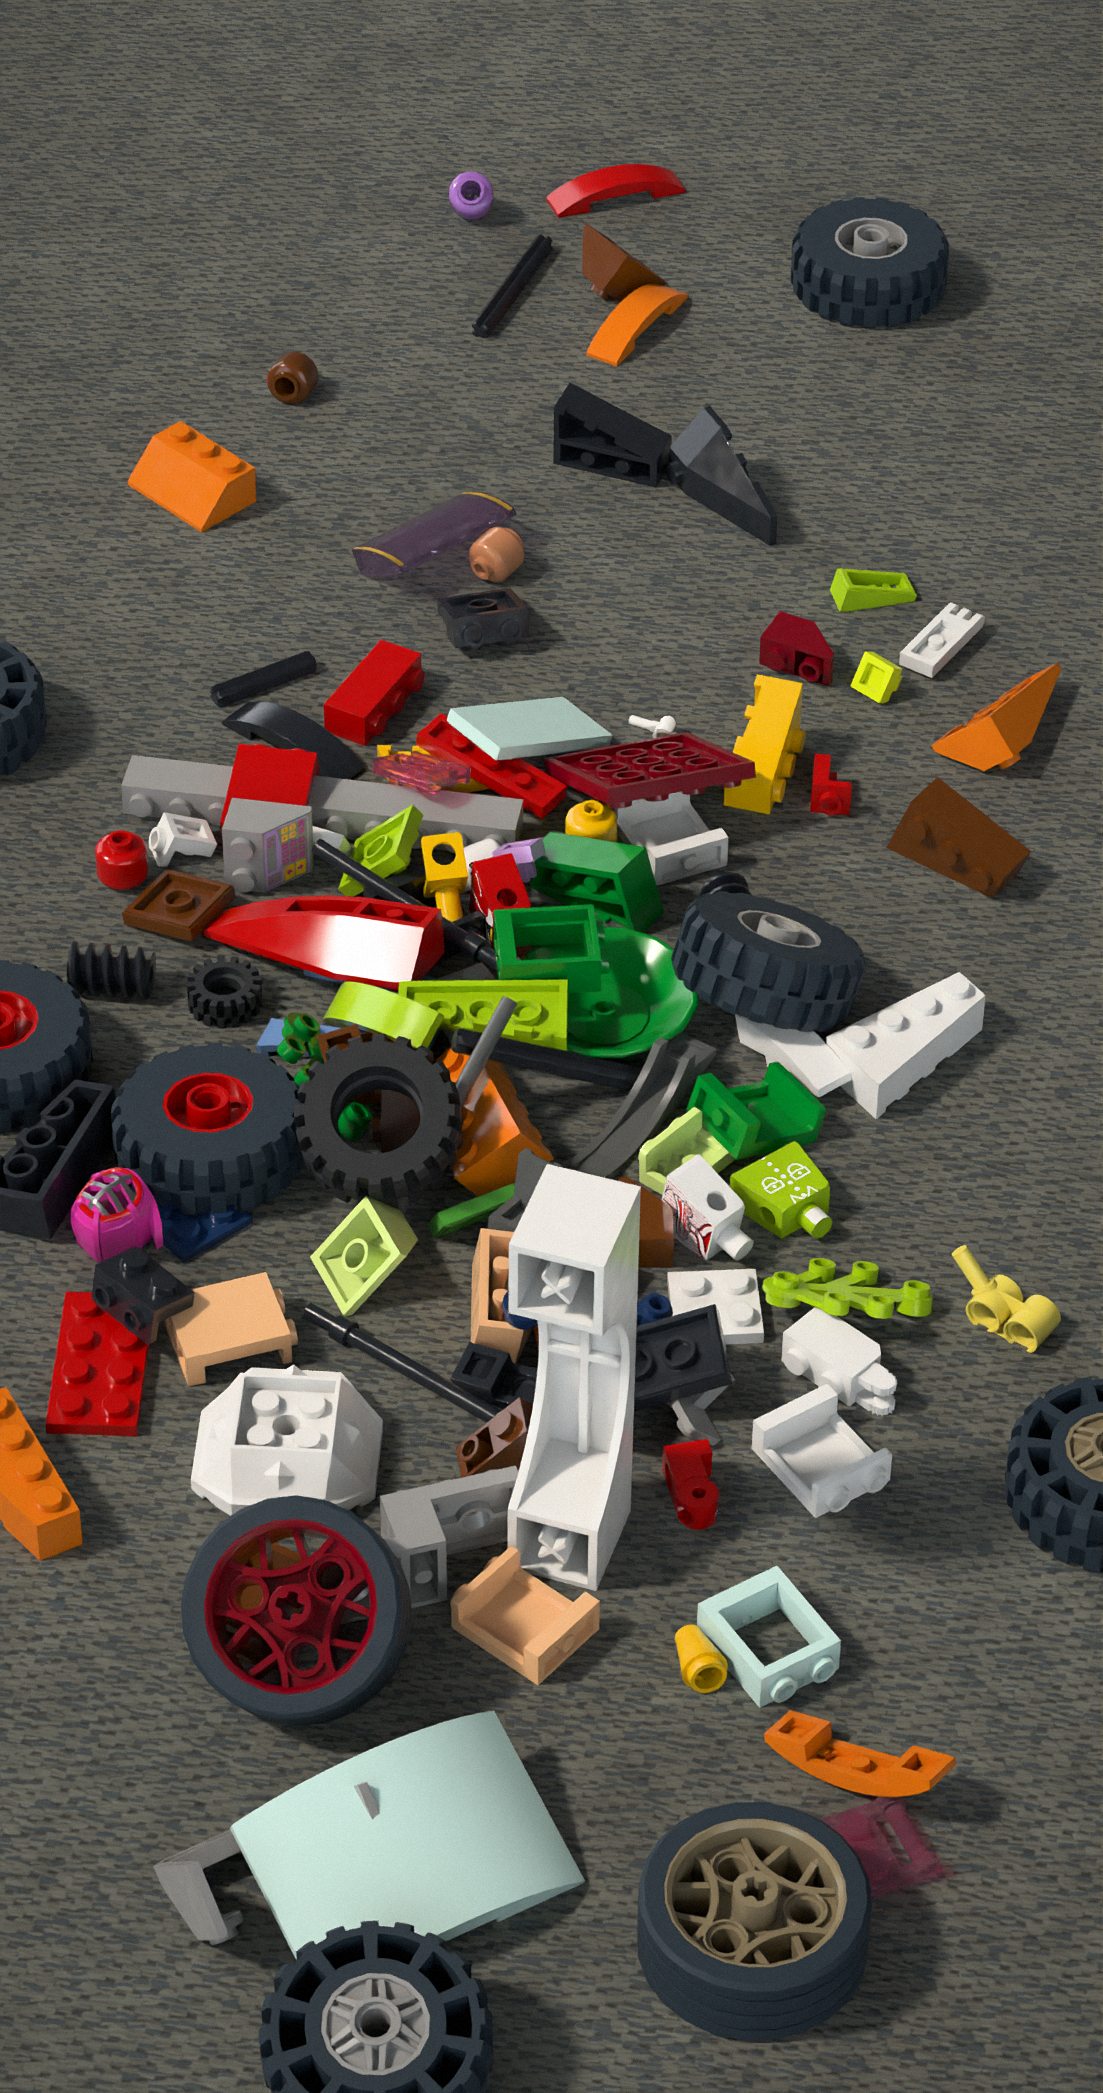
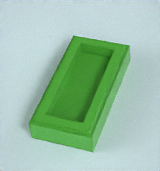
(469, 1211)

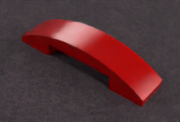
(612, 182)

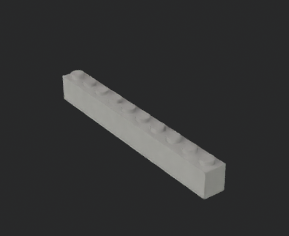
(337, 804)

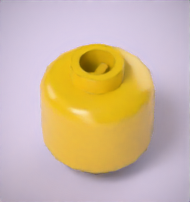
(592, 820)

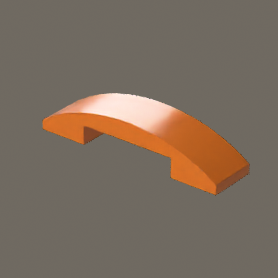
(630, 319)
(810, 1746)

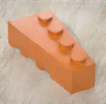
(492, 1129)
(32, 1494)

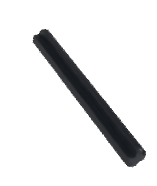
(512, 286)
(550, 1060)

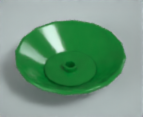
(636, 999)

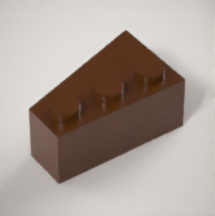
(958, 840)

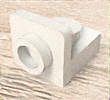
(182, 835)

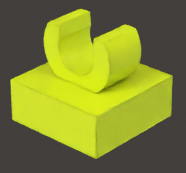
(876, 677)

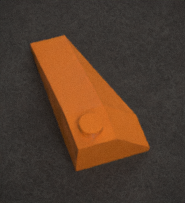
(1003, 727)

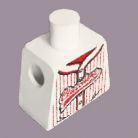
(705, 1211)

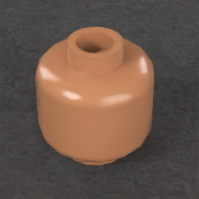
(496, 554)

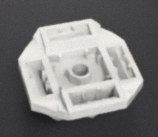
(287, 1438)

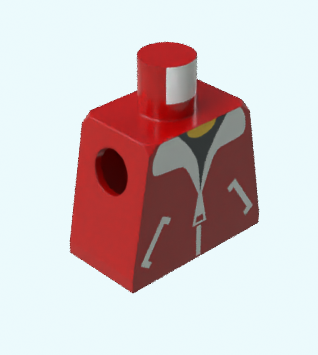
(488, 880)

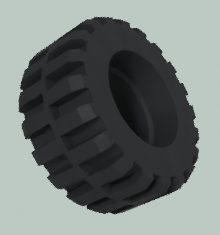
(366, 1069)

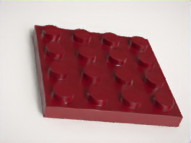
(650, 769)

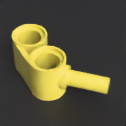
(1000, 1306)

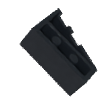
(607, 439)

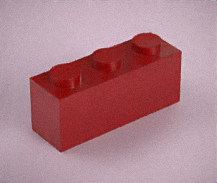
(373, 692)

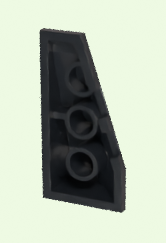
(717, 478)

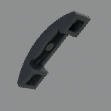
(293, 730)
(494, 1376)

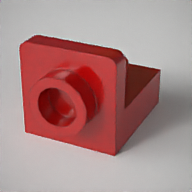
(827, 793)

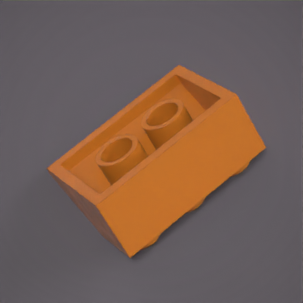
(193, 477)

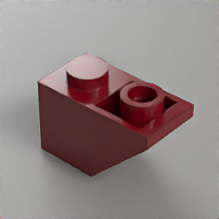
(797, 648)

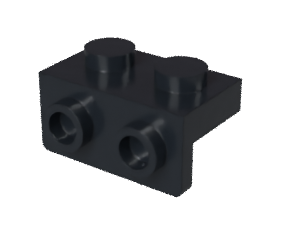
(139, 1292)

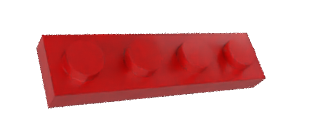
(507, 777)

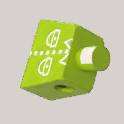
(785, 1193)

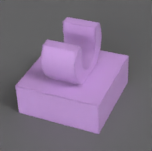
(524, 854)

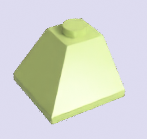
(363, 1252)

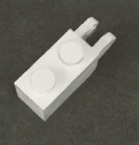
(840, 1355)

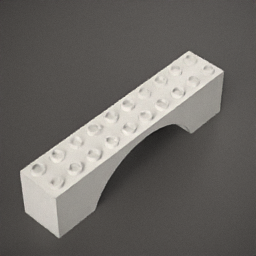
(579, 1279)

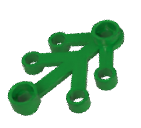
(301, 1035)

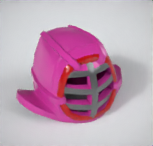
(111, 1218)

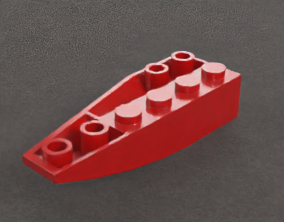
(338, 936)

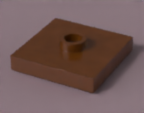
(178, 904)

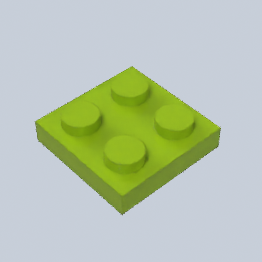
(385, 848)

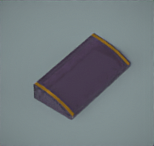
(431, 533)

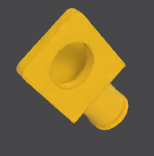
(445, 881)

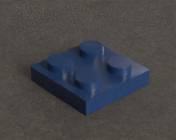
(192, 1235)

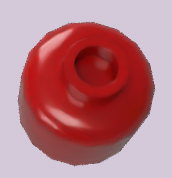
(121, 860)

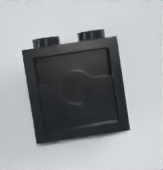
(484, 618)

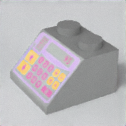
(266, 844)

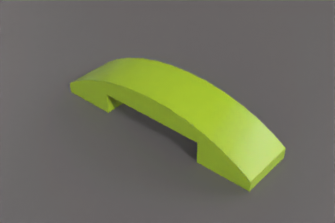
(383, 1013)

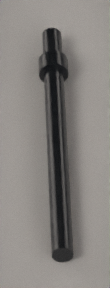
(471, 944)
(347, 1331)

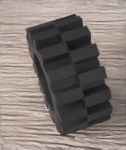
(224, 1007)

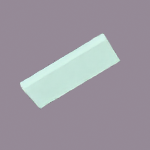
(529, 728)

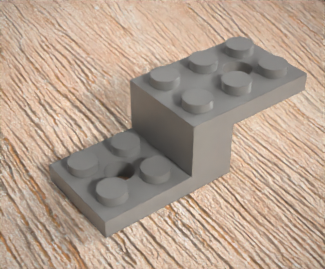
(433, 1522)

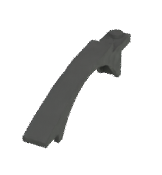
(659, 1089)

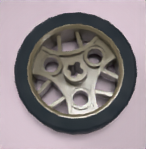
(780, 1924)

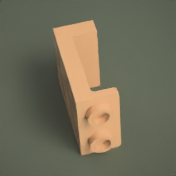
(230, 1324)
(522, 1617)

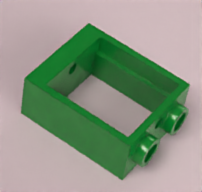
(550, 927)

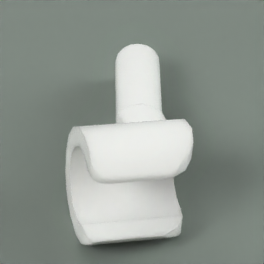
(662, 728)

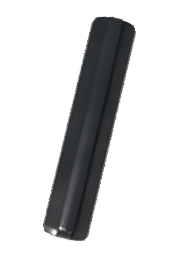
(263, 678)

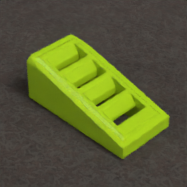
(870, 589)

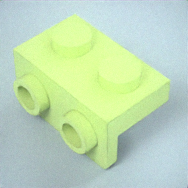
(676, 1146)

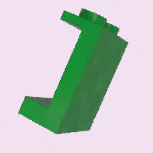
(758, 1115)

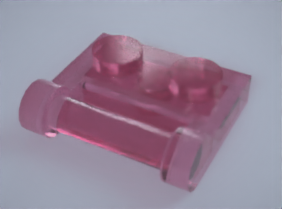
(882, 1867)

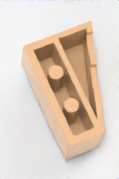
(489, 1286)

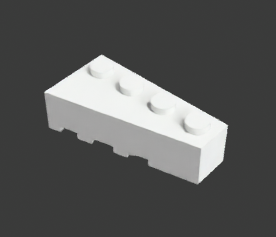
(907, 1040)

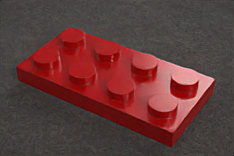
(95, 1373)

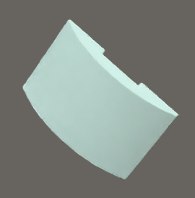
(448, 1852)

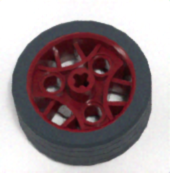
(215, 1591)

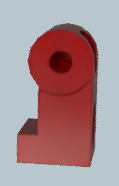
(686, 1474)

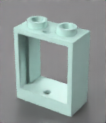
(752, 1600)

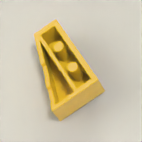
(770, 742)

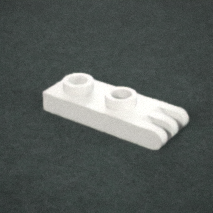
(941, 640)

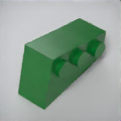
(600, 873)

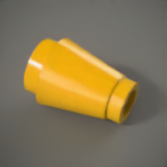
(700, 1660)

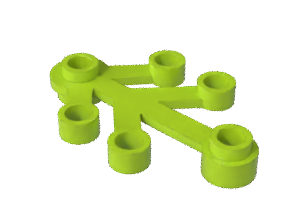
(837, 1296)

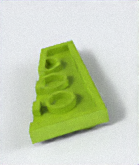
(469, 1004)

